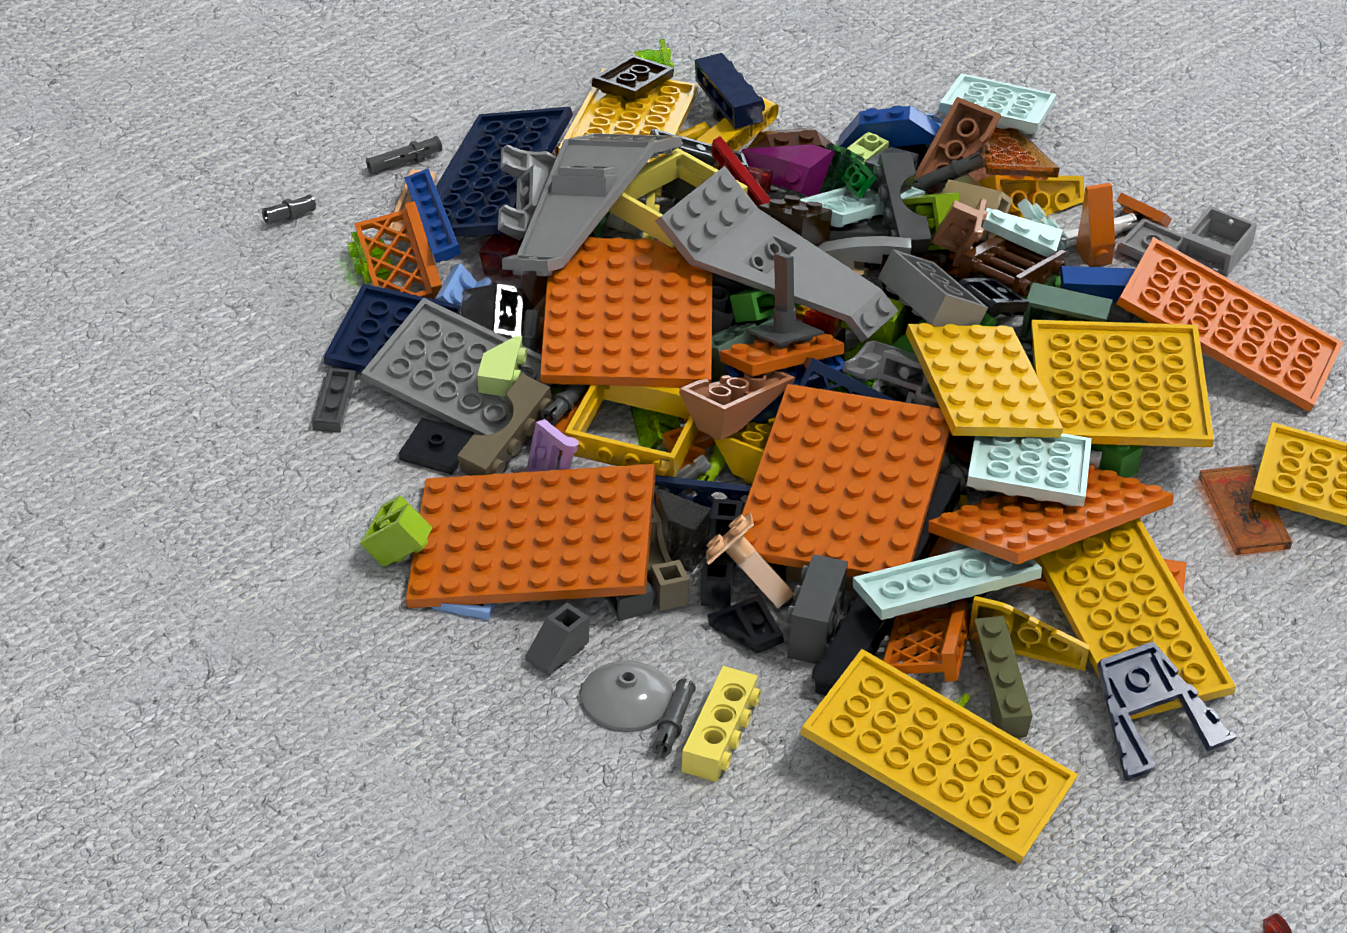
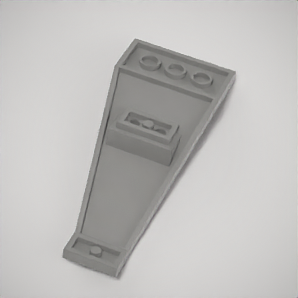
(579, 192)
(730, 236)

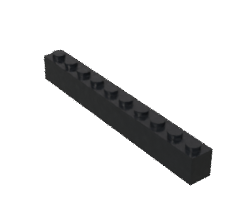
(862, 626)

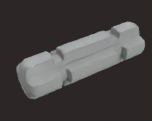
(689, 471)

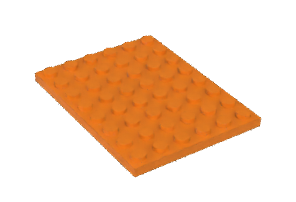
(627, 317)
(845, 480)
(534, 536)

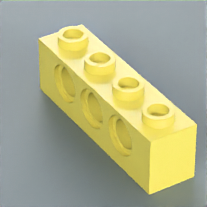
(720, 724)

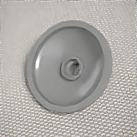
(626, 696)

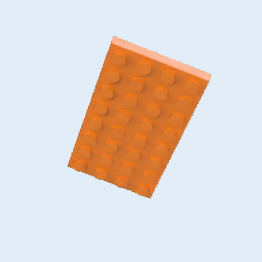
(1232, 324)
(1026, 528)

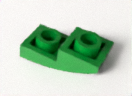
(858, 178)

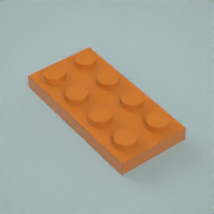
(765, 357)

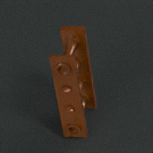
(1010, 264)

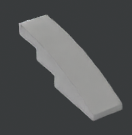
(864, 249)

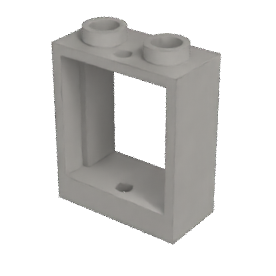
(1212, 253)

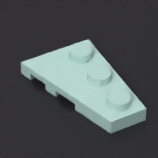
(1024, 232)

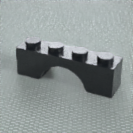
(719, 576)

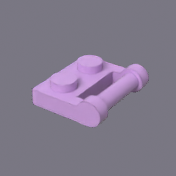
(545, 448)

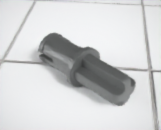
(530, 330)

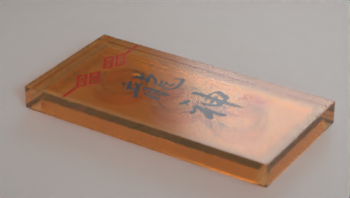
(1246, 521)

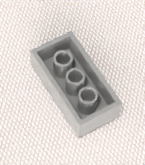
(930, 291)

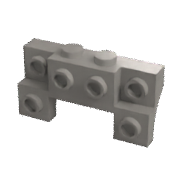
(532, 174)
(892, 365)

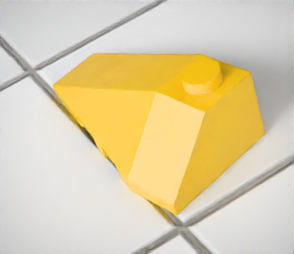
(1049, 194)

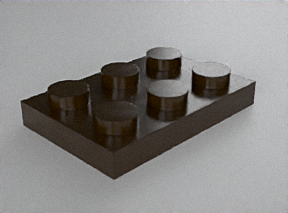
(632, 77)

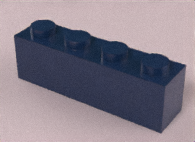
(729, 90)

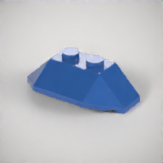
(896, 124)

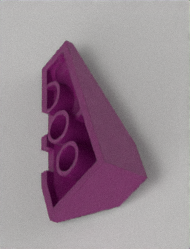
(793, 167)

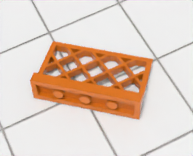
(419, 246)
(950, 641)

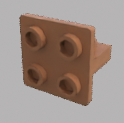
(961, 228)

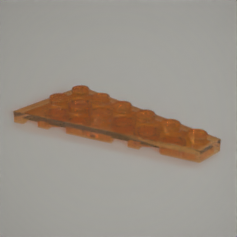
(1017, 156)

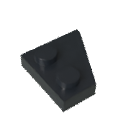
(748, 624)

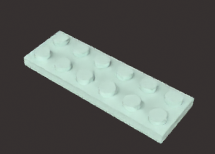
(849, 209)
(939, 581)

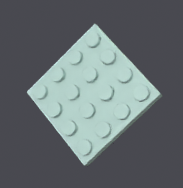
(1018, 105)
(1032, 467)

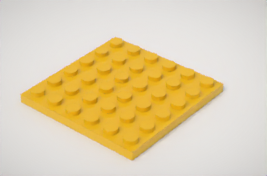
(1125, 381)

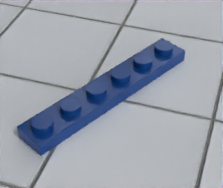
(433, 216)

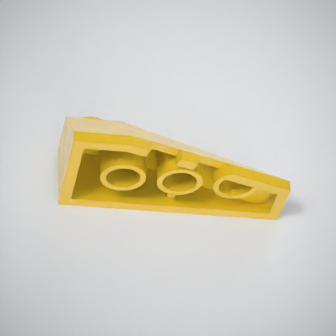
(745, 449)
(1033, 637)

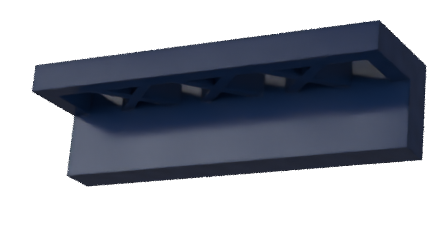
(838, 379)
(703, 488)

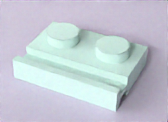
(1036, 214)

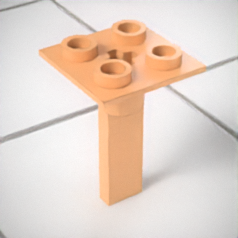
(749, 560)

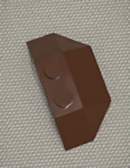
(789, 137)

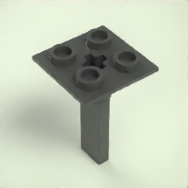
(785, 326)

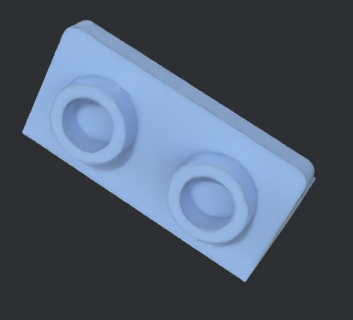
(456, 282)

